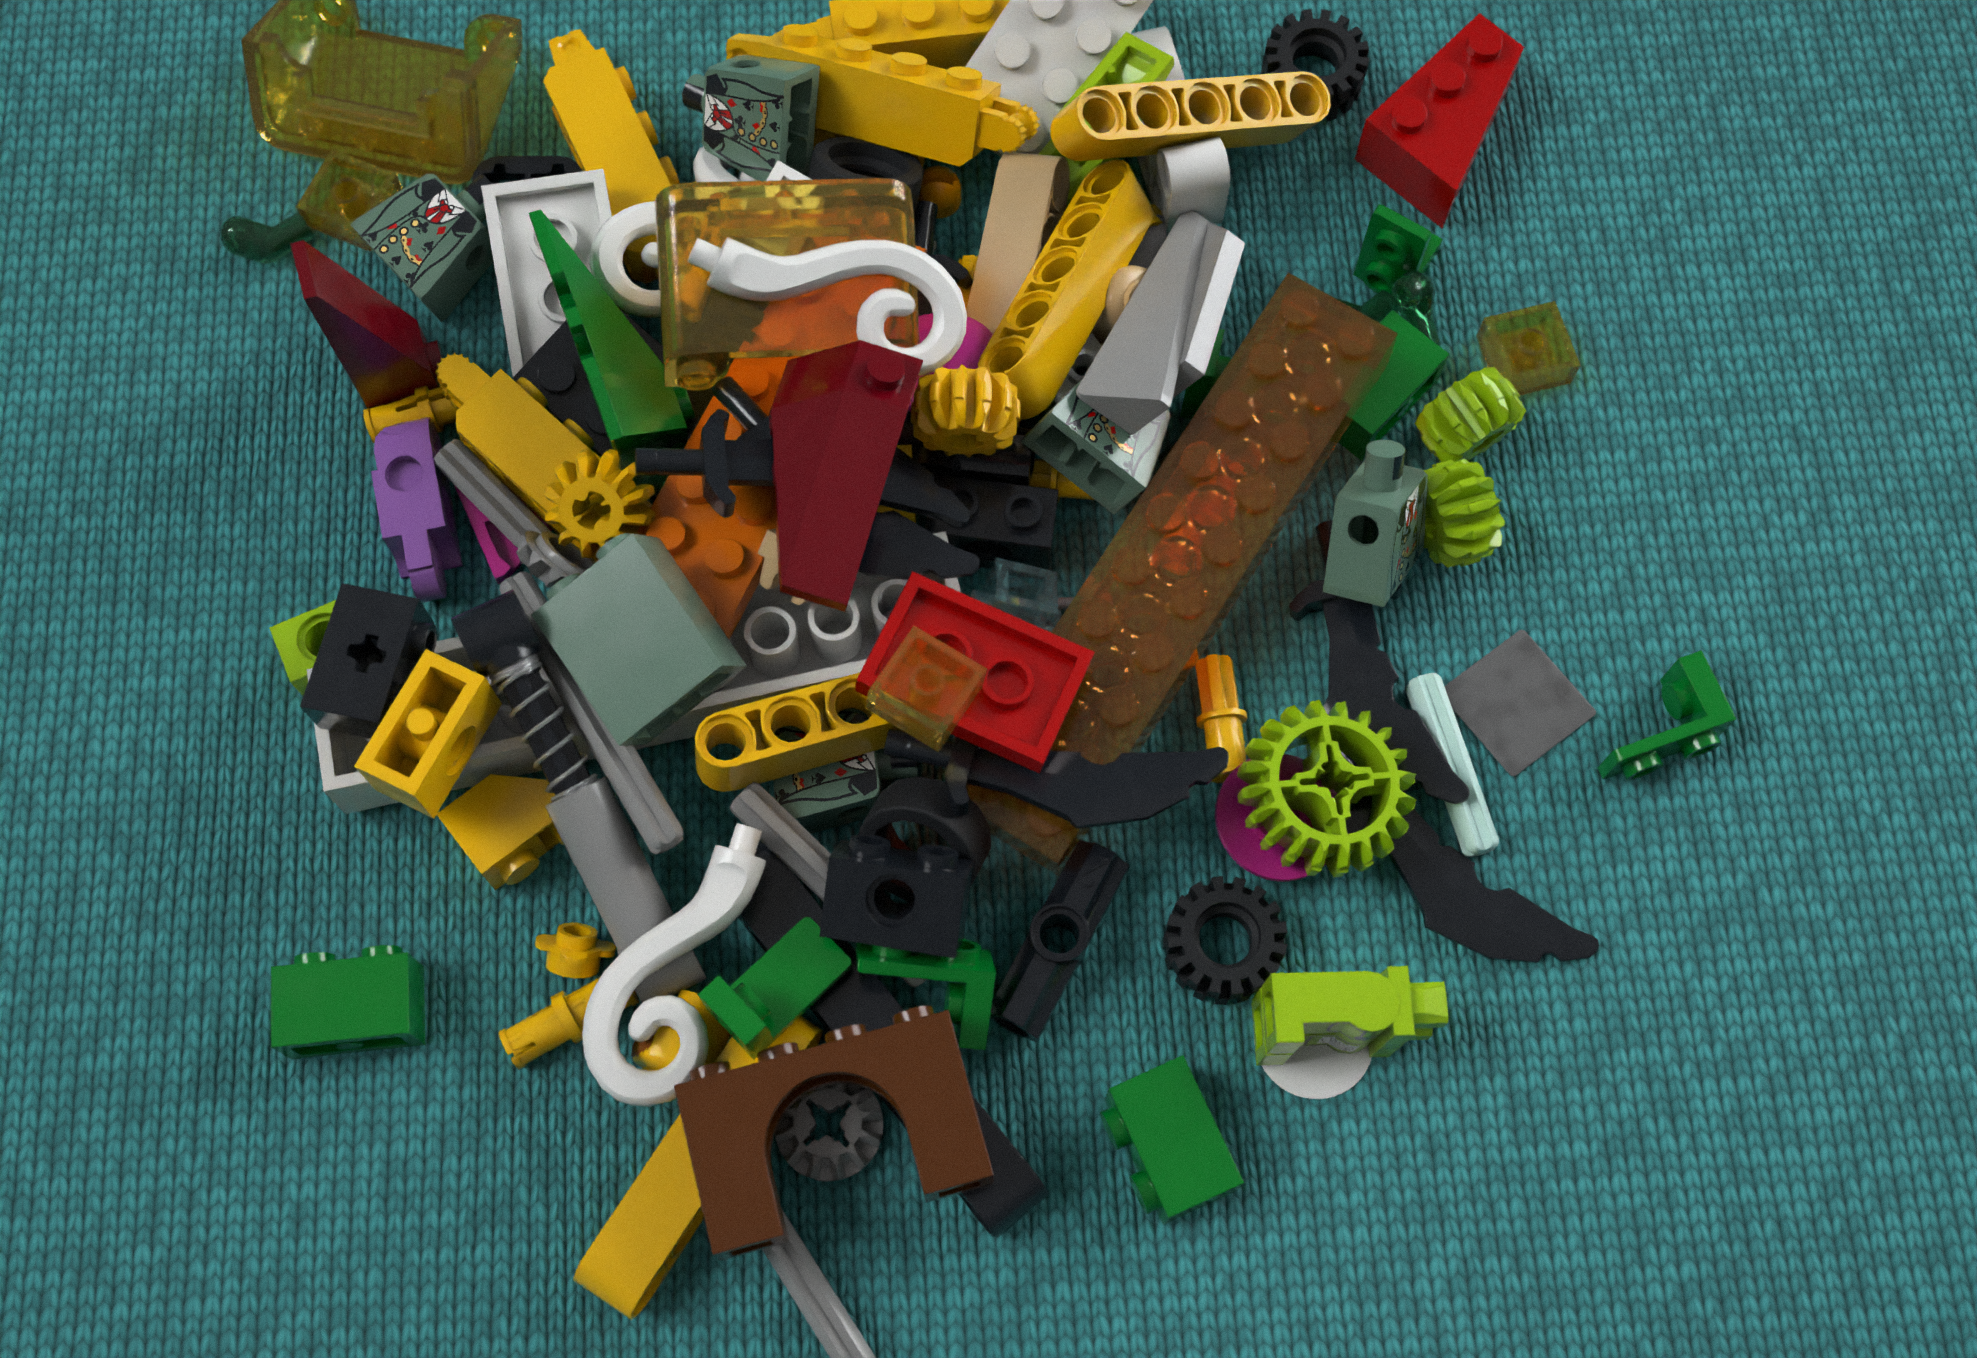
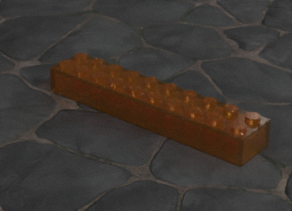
(1202, 534)

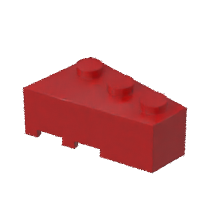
(1438, 119)

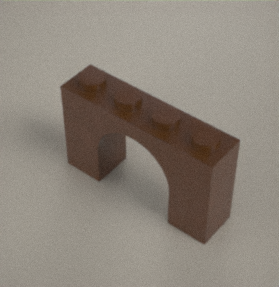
(735, 1113)

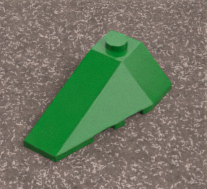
(615, 358)

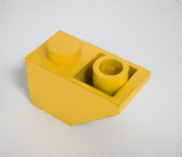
(503, 826)

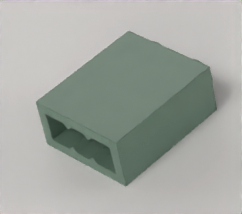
(637, 638)

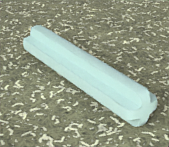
(1471, 818)

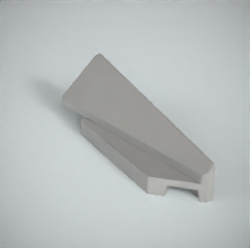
(1166, 326)

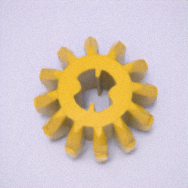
(965, 411)
(576, 512)

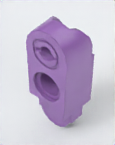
(416, 506)

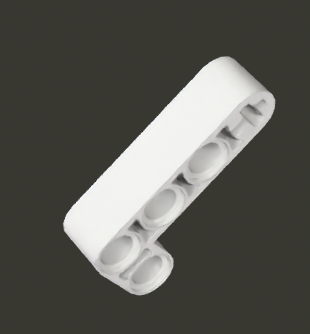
(1188, 174)

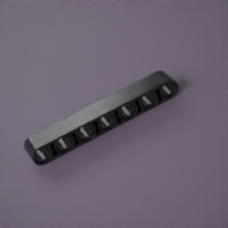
(863, 999)

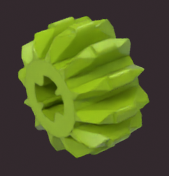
(1470, 416)
(1461, 514)

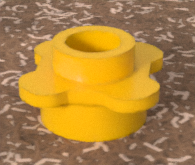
(574, 950)

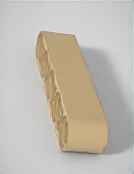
(1021, 215)

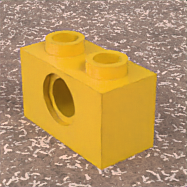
(429, 733)

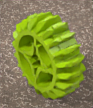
(1325, 740)

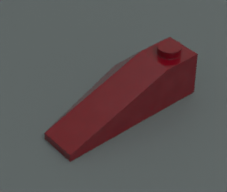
(369, 334)
(832, 453)

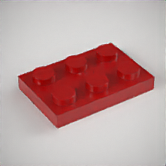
(1028, 673)

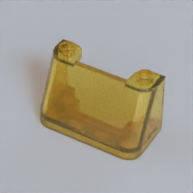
(375, 94)
(781, 219)

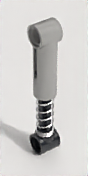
(584, 807)

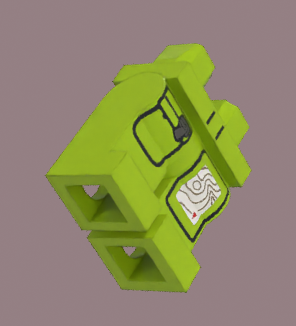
(1344, 1012)

